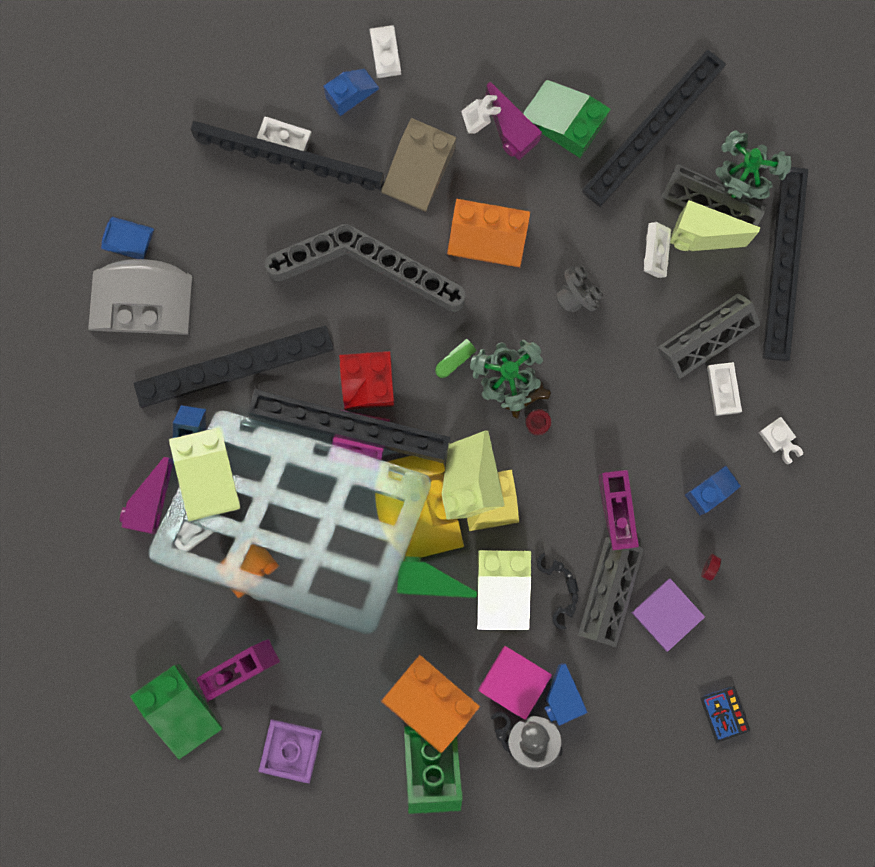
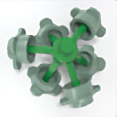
(754, 159)
(504, 362)

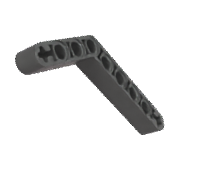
(373, 260)

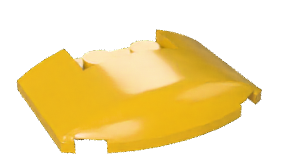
(433, 530)

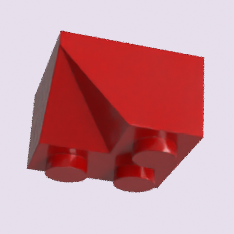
(366, 380)

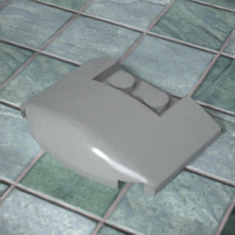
(141, 298)

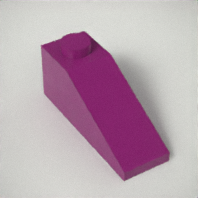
(514, 128)
(147, 503)
(618, 509)
(238, 669)

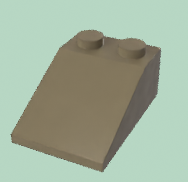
(419, 164)

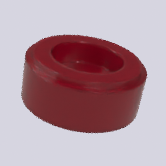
(538, 422)
(711, 567)

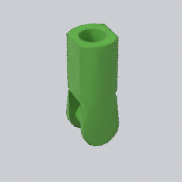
(455, 359)

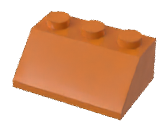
(488, 233)
(430, 704)

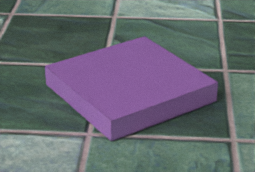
(668, 614)
(290, 751)

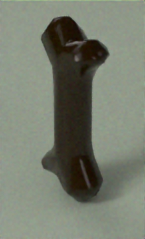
(540, 393)

